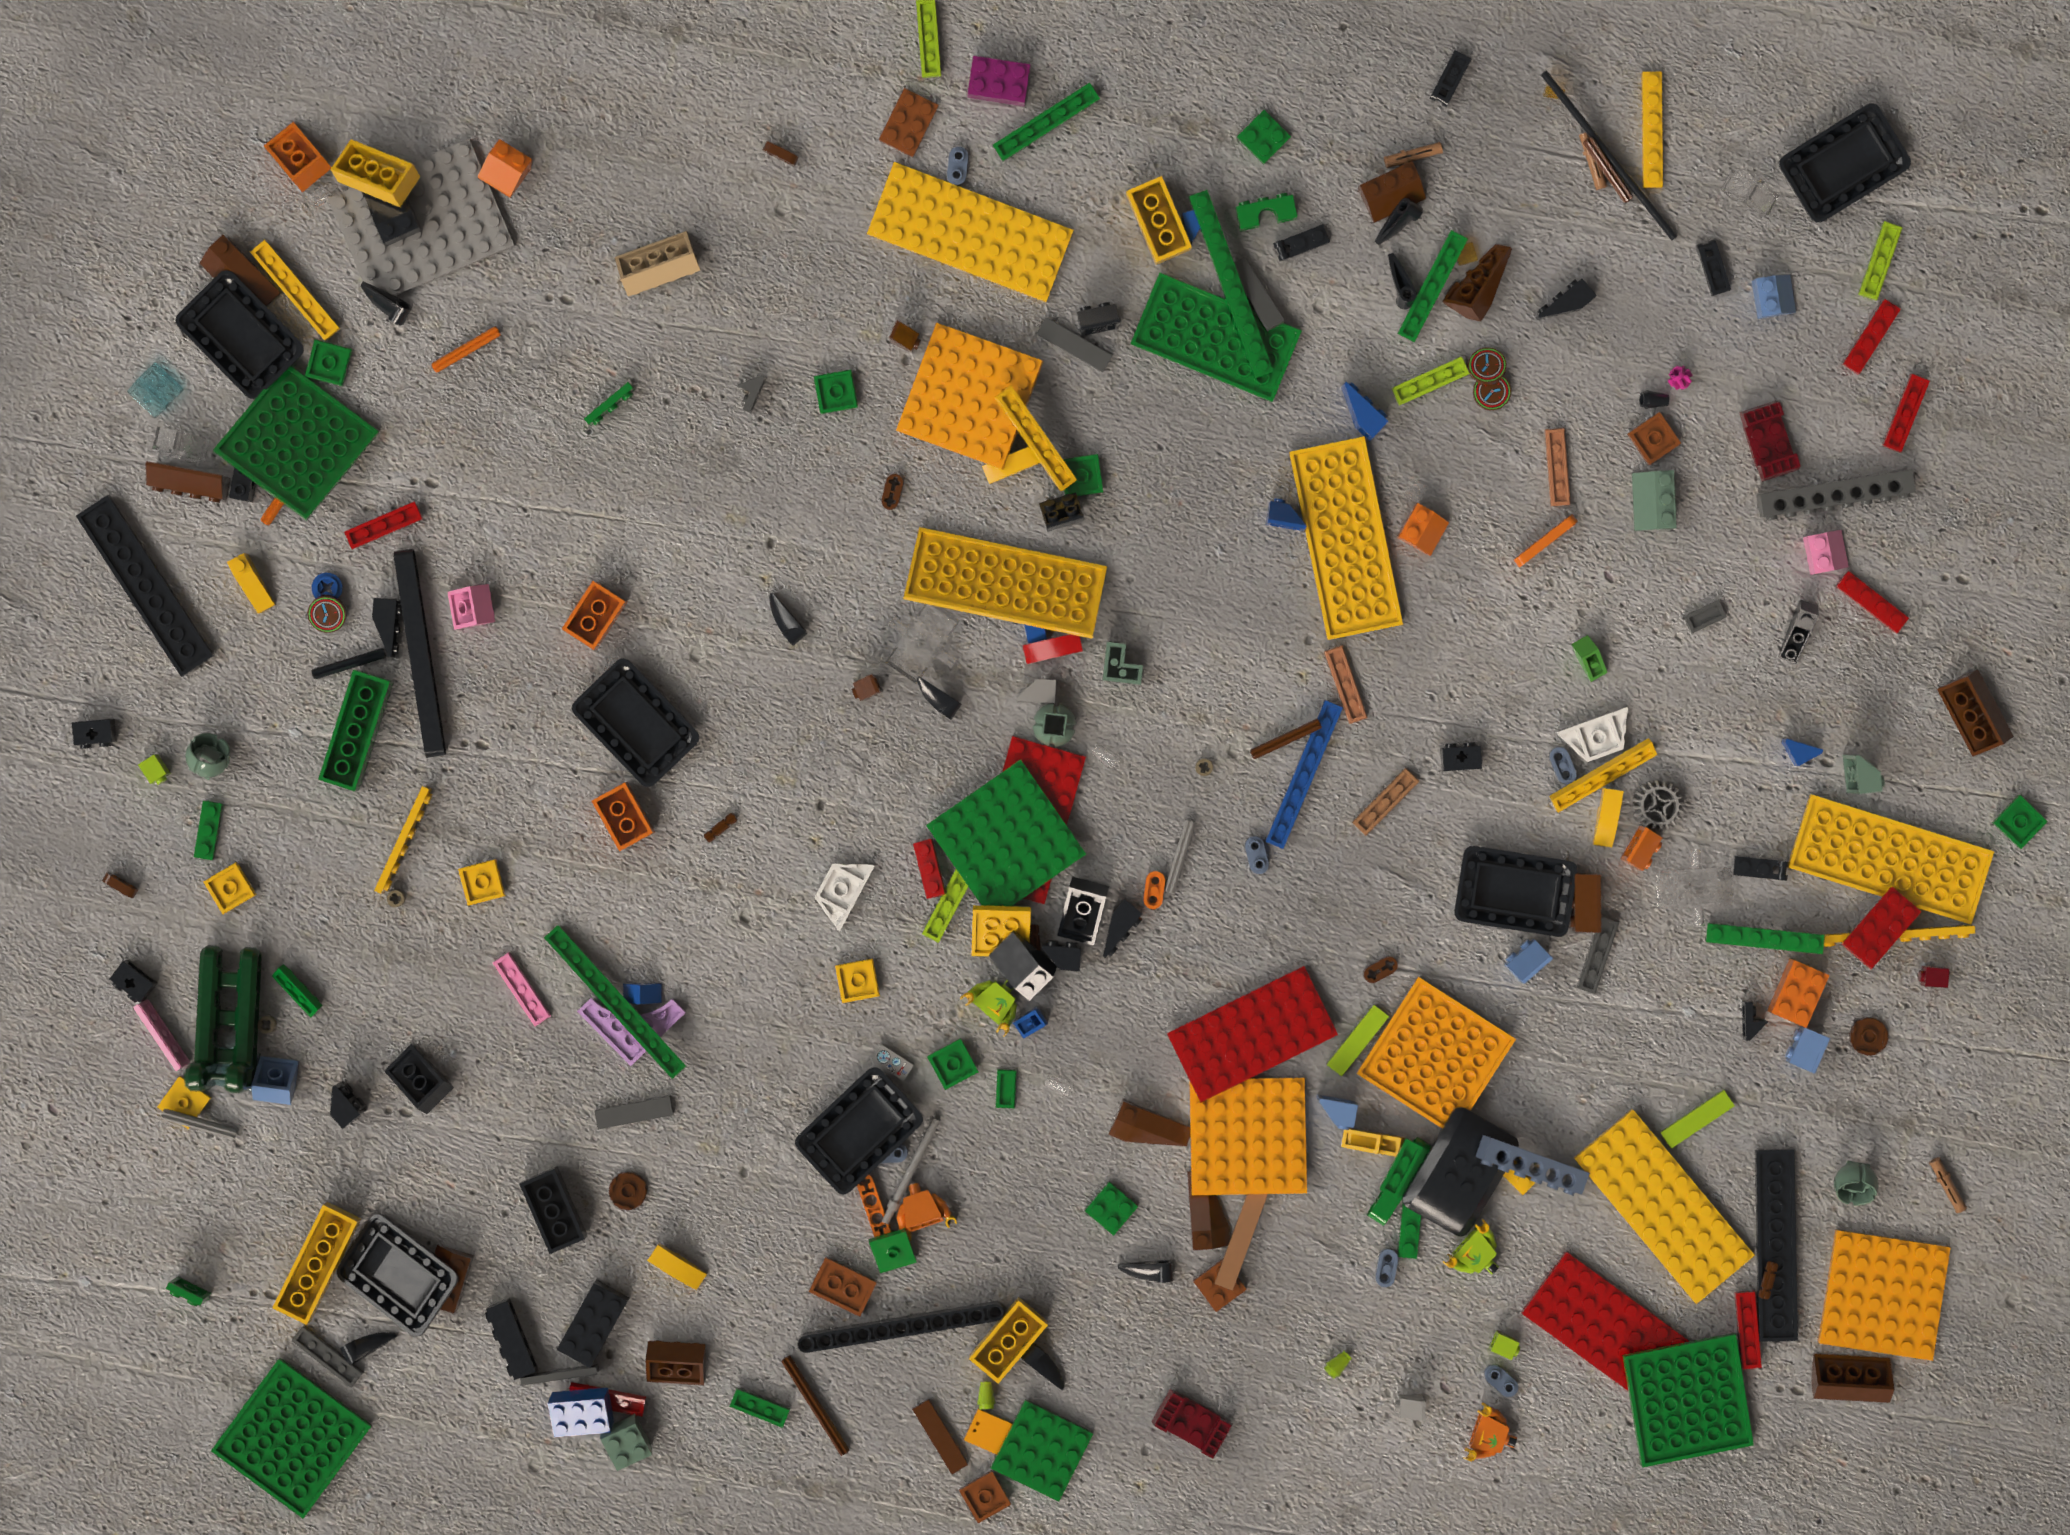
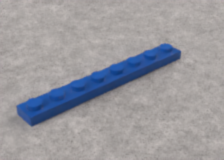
(1303, 775)

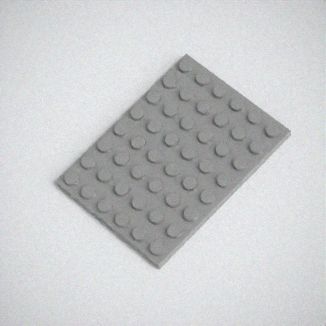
(456, 221)

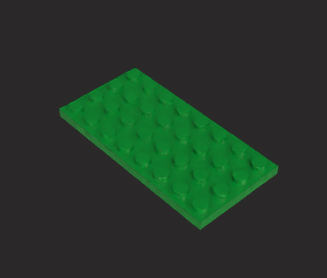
(1201, 335)

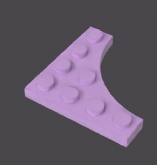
(618, 1036)

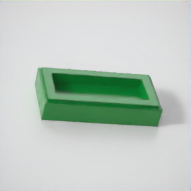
(1006, 1088)

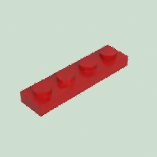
(1871, 336)
(1905, 413)
(383, 525)
(1872, 602)
(1748, 1329)
(620, 1401)

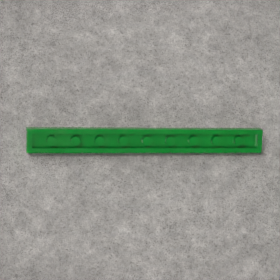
(1231, 284)
(615, 1002)

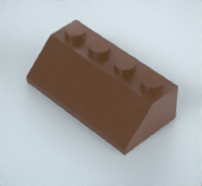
(187, 481)
(1975, 713)
(1852, 1378)

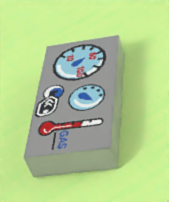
(892, 1062)

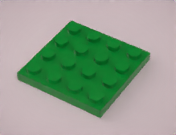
(1041, 1450)

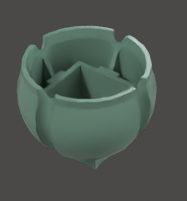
(1039, 725)
(210, 749)
(1856, 1183)

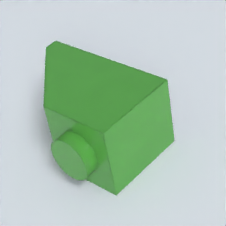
(1589, 658)

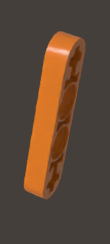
(1544, 541)
(872, 1209)

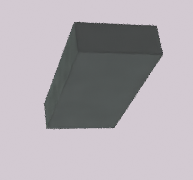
(1704, 616)

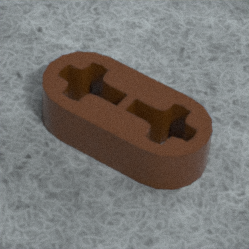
(780, 153)
(887, 490)
(120, 885)
(1383, 973)

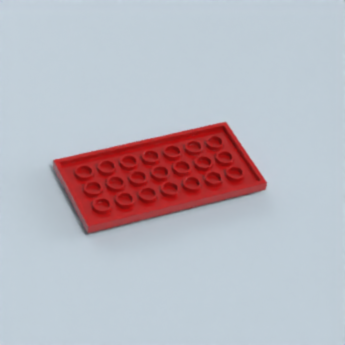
(1058, 777)
(1252, 1034)
(1595, 1318)

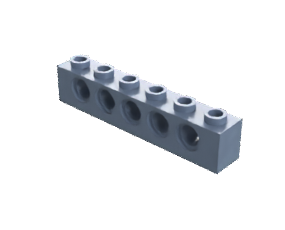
(1573, 1184)

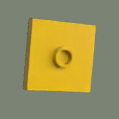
(481, 882)
(229, 888)
(857, 980)
(183, 1100)

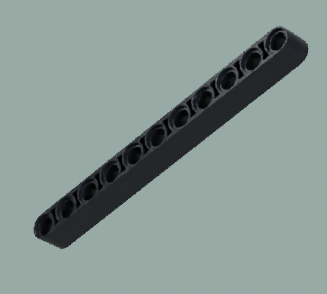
(419, 653)
(893, 1333)

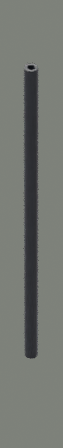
(1612, 159)

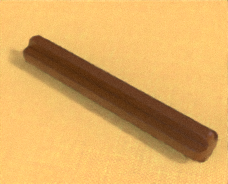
(1607, 169)
(1285, 739)

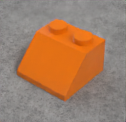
(505, 168)
(1423, 529)
(1642, 848)

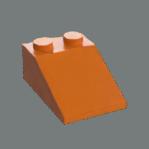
(297, 157)

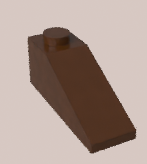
(904, 337)
(866, 687)

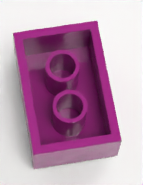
(998, 81)

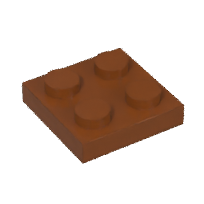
(1654, 438)
(1215, 1294)
(985, 1496)

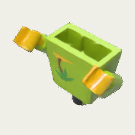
(995, 1002)
(1475, 1252)

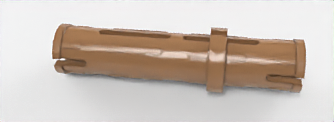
(1435, 148)
(1597, 174)
(1943, 1177)

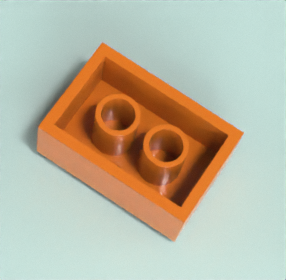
(594, 615)
(623, 816)
(1798, 993)

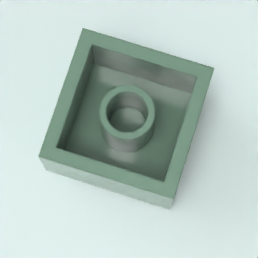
(626, 1442)

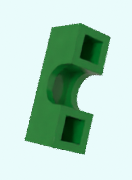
(1282, 207)

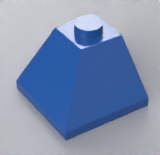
(1283, 516)

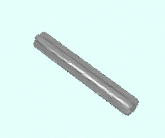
(1179, 856)
(198, 1123)

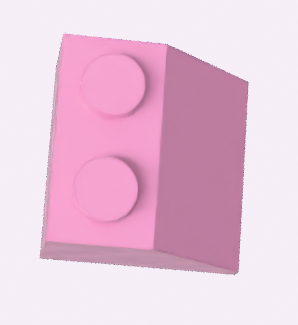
(1825, 552)
(471, 606)

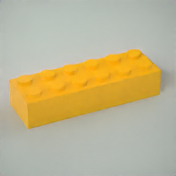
(316, 1263)

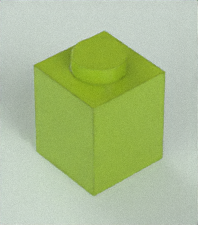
(154, 769)
(1504, 1345)

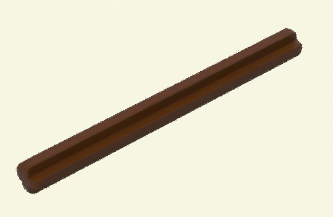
(815, 1405)

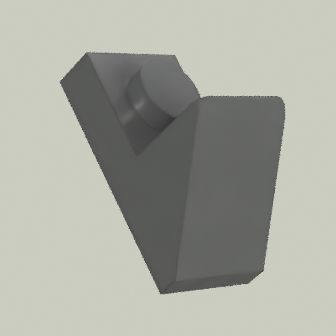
(754, 388)

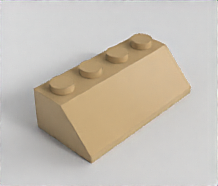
(657, 264)

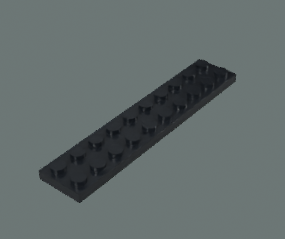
(145, 585)
(1776, 1243)

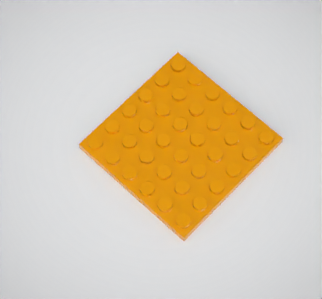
(956, 394)
(1435, 1054)
(1250, 1139)
(1884, 1295)

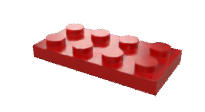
(1881, 927)

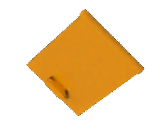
(989, 1431)

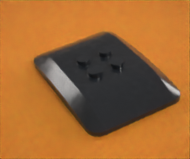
(1844, 163)
(239, 334)
(635, 722)
(1515, 891)
(859, 1130)
(1451, 1181)
(397, 1275)

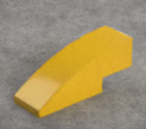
(1015, 463)
(1607, 817)
(1372, 1142)
(677, 1266)

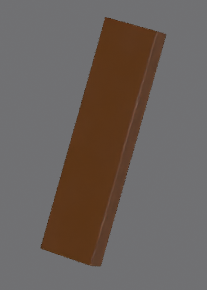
(940, 1436)

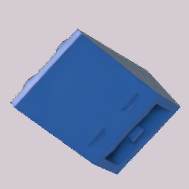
(1364, 415)

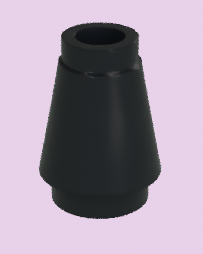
(1653, 399)

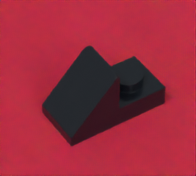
(1749, 1026)

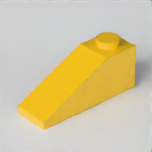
(251, 582)

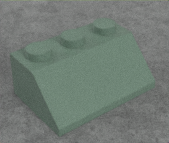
(1654, 500)
(1861, 776)

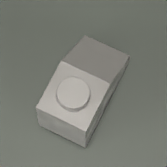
(1040, 691)
(1411, 1407)

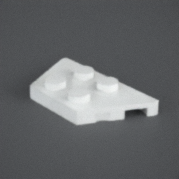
(1597, 736)
(842, 889)

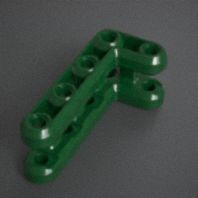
(242, 1058)

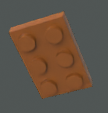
(908, 122)
(842, 1286)

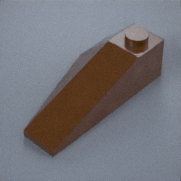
(227, 256)
(1477, 290)
(1145, 1126)
(1207, 1221)

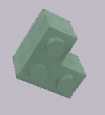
(1115, 668)

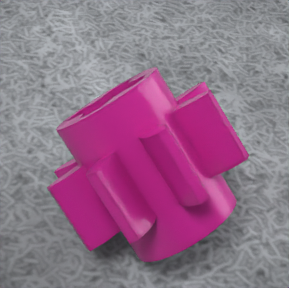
(1680, 377)

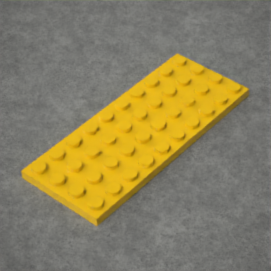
(970, 232)
(1345, 538)
(1005, 582)
(1881, 853)
(1664, 1206)

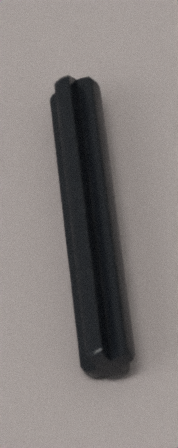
(348, 663)

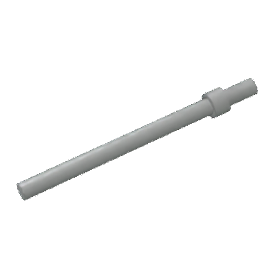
(893, 1204)

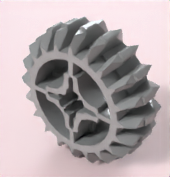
(1654, 797)

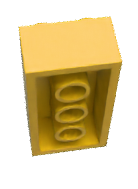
(375, 173)
(1158, 220)
(1008, 1340)

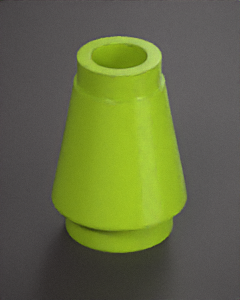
(1337, 1364)
(986, 1396)

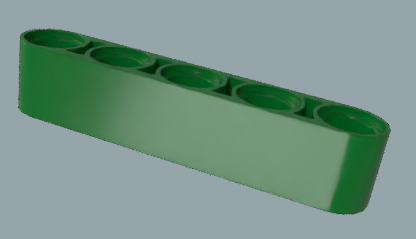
(1386, 1204)

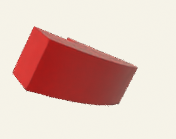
(1052, 648)

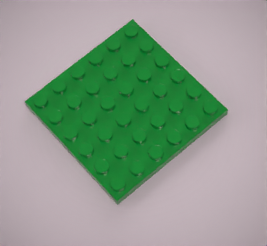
(296, 442)
(1006, 838)
(1688, 1400)
(291, 1438)

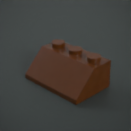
(1386, 191)
(1586, 903)
(461, 1263)
(675, 1362)

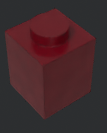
(1934, 976)

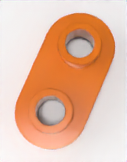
(1154, 890)

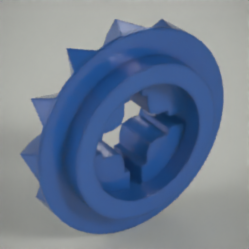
(328, 578)

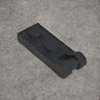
(1451, 77)
(1302, 242)
(1713, 268)
(1759, 868)

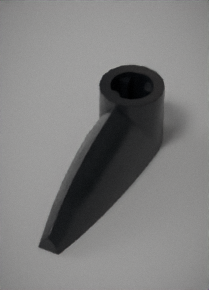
(1399, 218)
(1402, 283)
(392, 306)
(787, 623)
(938, 699)
(1149, 1270)
(366, 1345)
(1043, 1364)

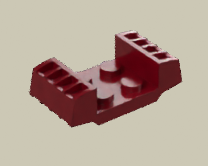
(1769, 440)
(1192, 1423)

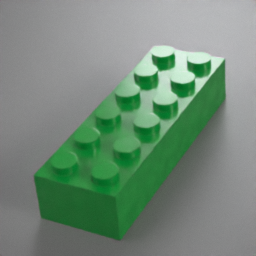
(355, 730)

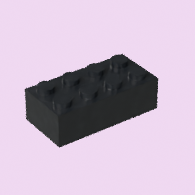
(553, 1210)
(593, 1323)

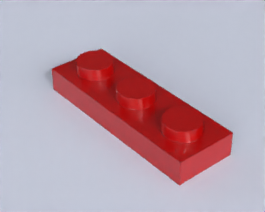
(929, 869)

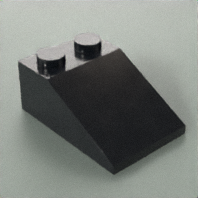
(392, 221)
(1098, 319)
(1083, 910)
(1023, 965)
(418, 1079)

